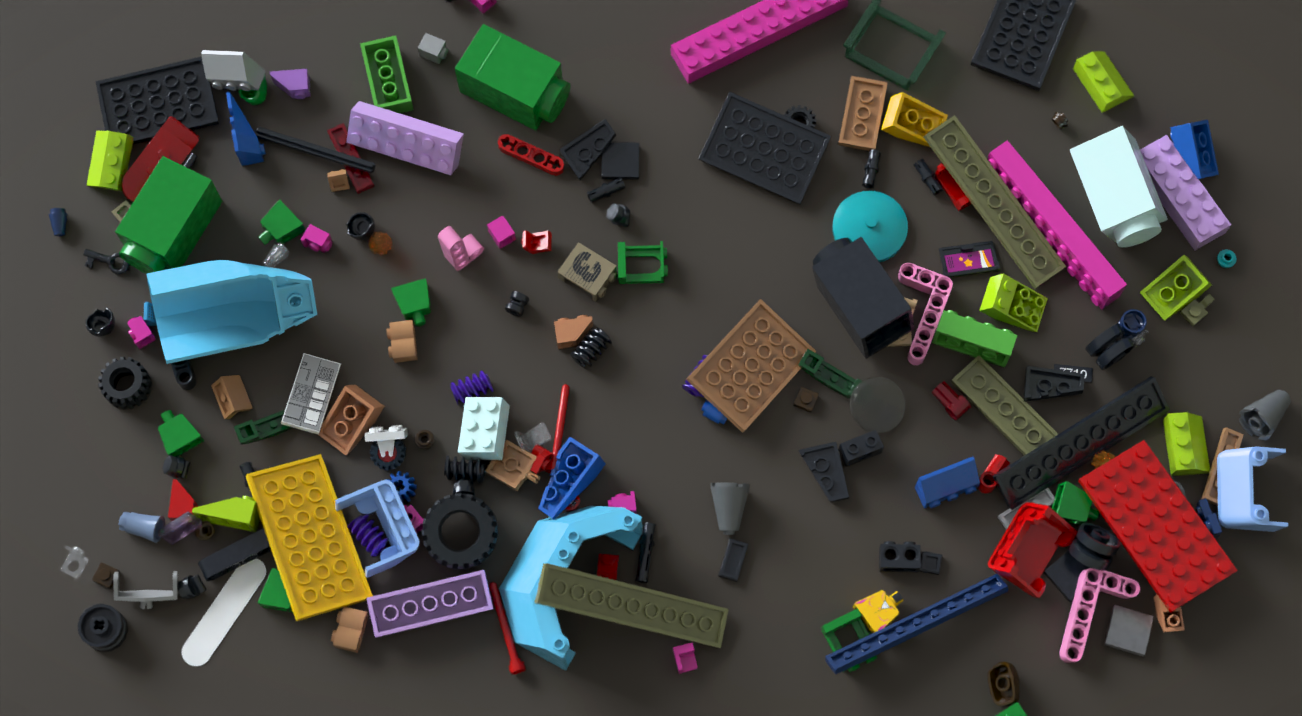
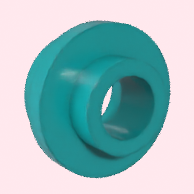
(1226, 263)

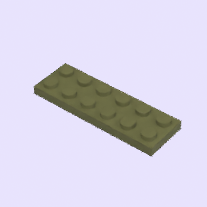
(1003, 406)

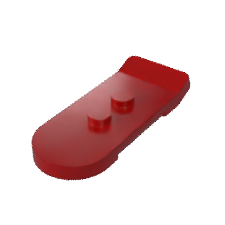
(171, 141)

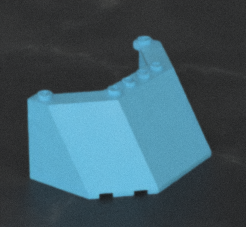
(557, 543)

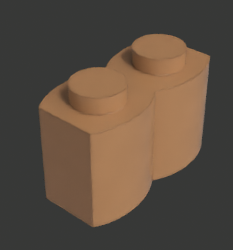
(403, 341)
(350, 629)

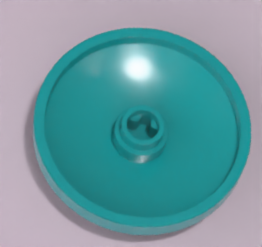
(873, 218)

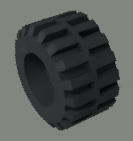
(119, 369)

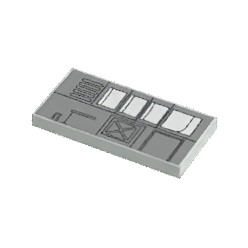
(311, 393)

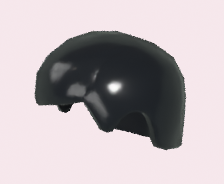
(360, 226)
(100, 322)

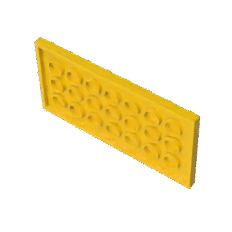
(308, 537)

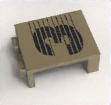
(588, 271)

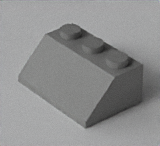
(232, 70)

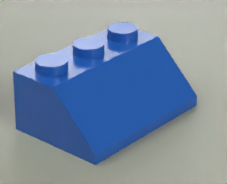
(948, 483)

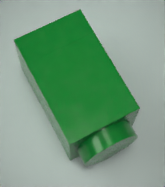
(512, 78)
(167, 217)

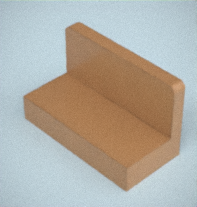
(231, 395)

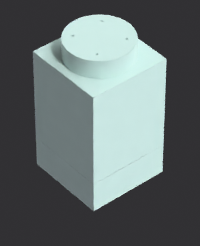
(1119, 187)

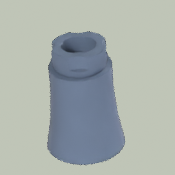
(142, 525)

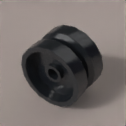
(1110, 346)
(1094, 546)
(101, 616)

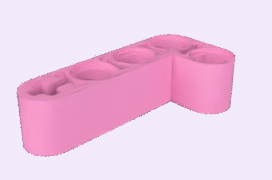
(458, 250)

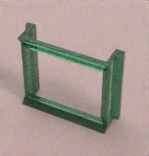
(877, 68)

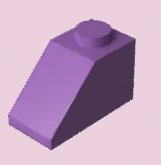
(293, 82)

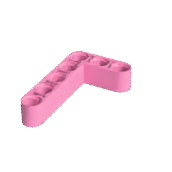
(931, 311)
(1087, 607)

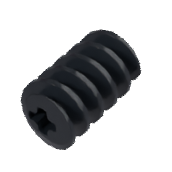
(590, 347)
(464, 469)

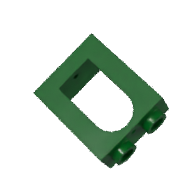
(656, 251)
(852, 618)

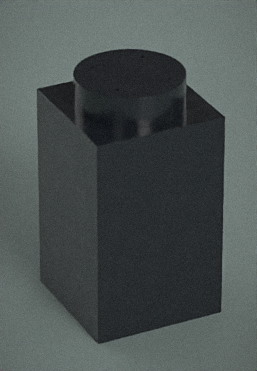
(862, 295)

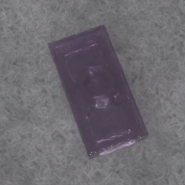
(180, 528)

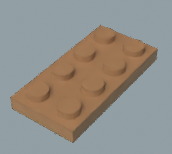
(862, 113)

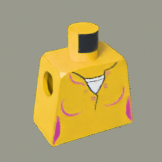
(878, 610)

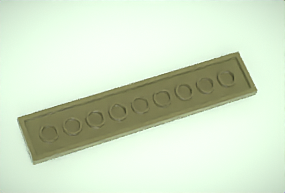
(994, 201)
(631, 605)

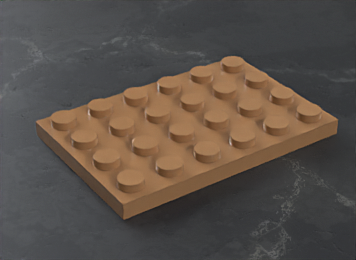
(750, 365)

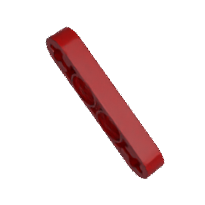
(532, 152)

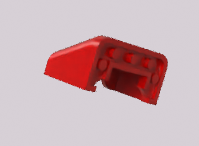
(1030, 546)

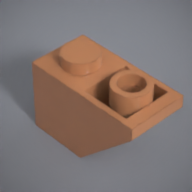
(572, 331)
(1168, 621)

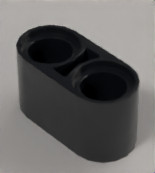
(182, 371)

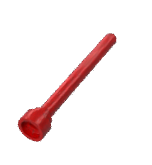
(560, 426)
(516, 664)

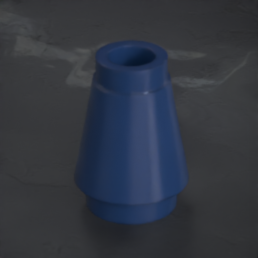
(58, 221)

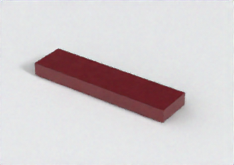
(360, 179)

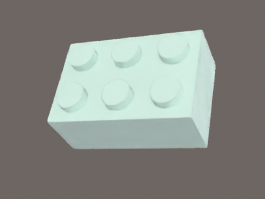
(483, 428)

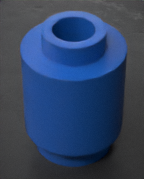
(713, 413)

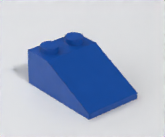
(1196, 147)

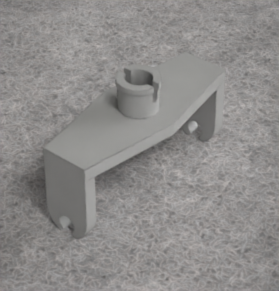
(145, 596)

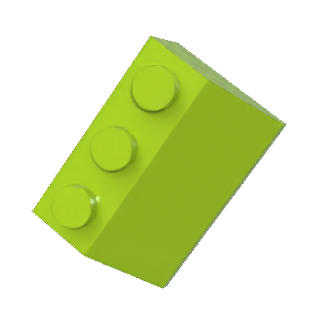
(1102, 80)
(109, 160)
(1186, 444)

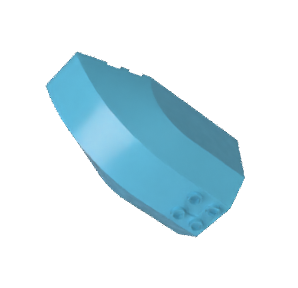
(225, 306)

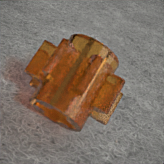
(380, 243)
(1102, 458)

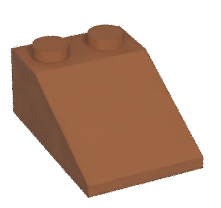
(350, 418)

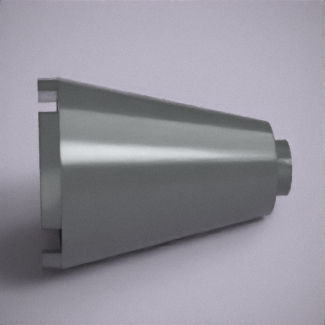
(1265, 414)
(729, 505)

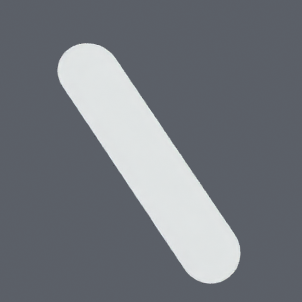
(223, 612)

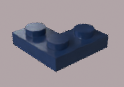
(1209, 519)

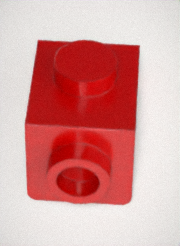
(537, 242)
(543, 459)
(608, 566)

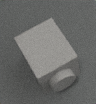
(432, 48)

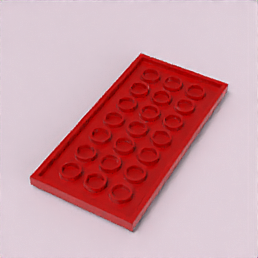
(1157, 526)

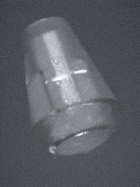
(276, 255)

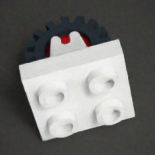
(387, 447)

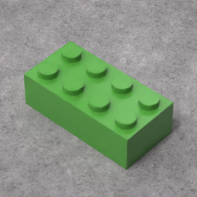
(387, 75)
(974, 338)

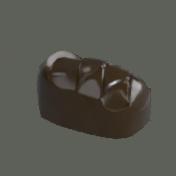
(1004, 684)

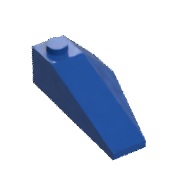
(244, 138)
(571, 475)

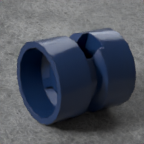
(1133, 323)

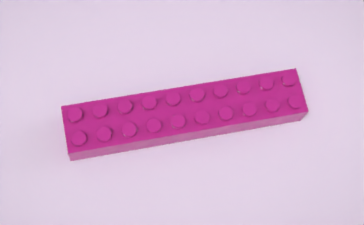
(747, 33)
(1058, 227)

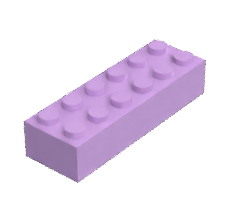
(404, 138)
(1183, 194)
(430, 603)

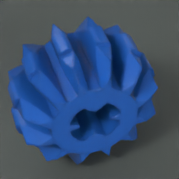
(407, 484)

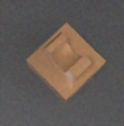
(338, 180)

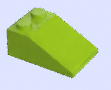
(1176, 288)
(232, 513)

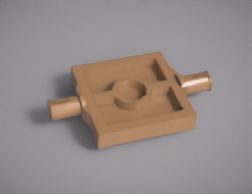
(514, 467)

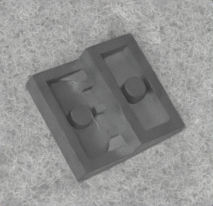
(1128, 630)

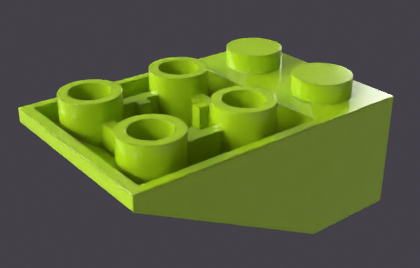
(1013, 303)

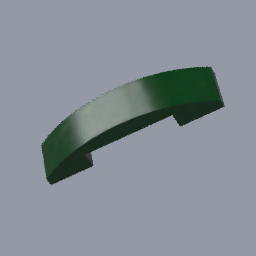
(827, 374)
(261, 429)

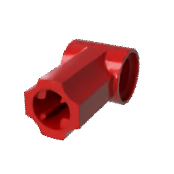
(997, 464)

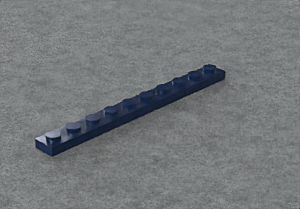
(916, 624)

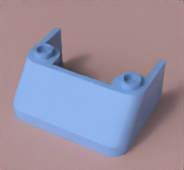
(1236, 492)
(385, 501)

